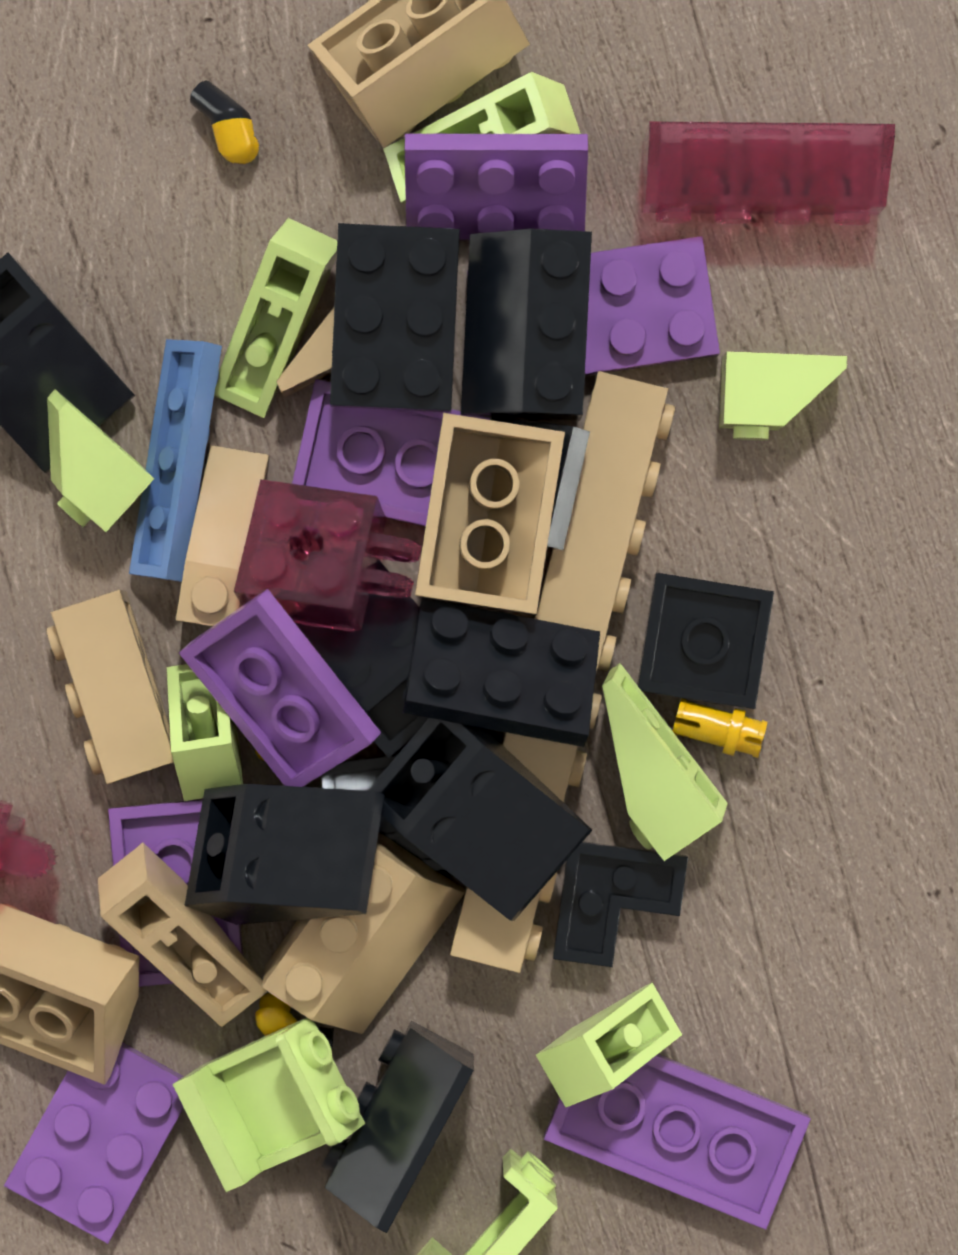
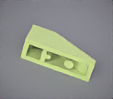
(521, 107)
(275, 315)
(661, 782)

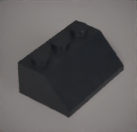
(526, 324)
(401, 1125)

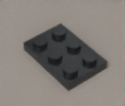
(394, 317)
(502, 672)

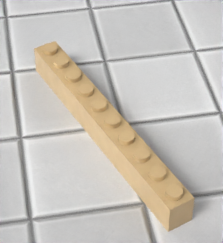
(580, 591)

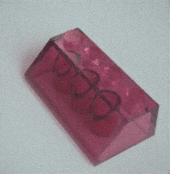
(766, 170)

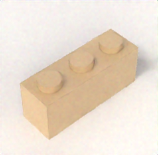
(112, 686)

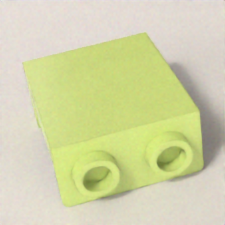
(269, 1102)
(523, 1214)

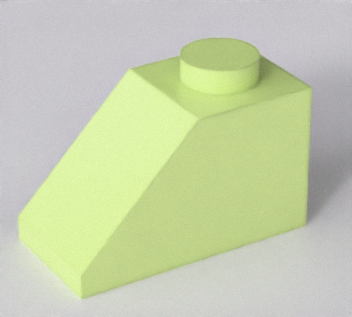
(770, 389)
(90, 467)
(201, 736)
(609, 1046)

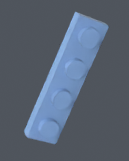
(175, 458)

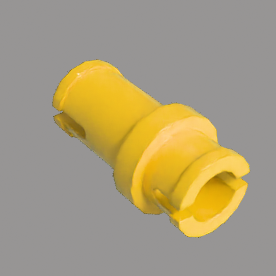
(720, 728)

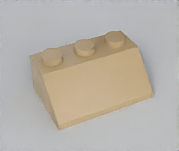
(415, 56)
(489, 513)
(351, 964)
(64, 994)

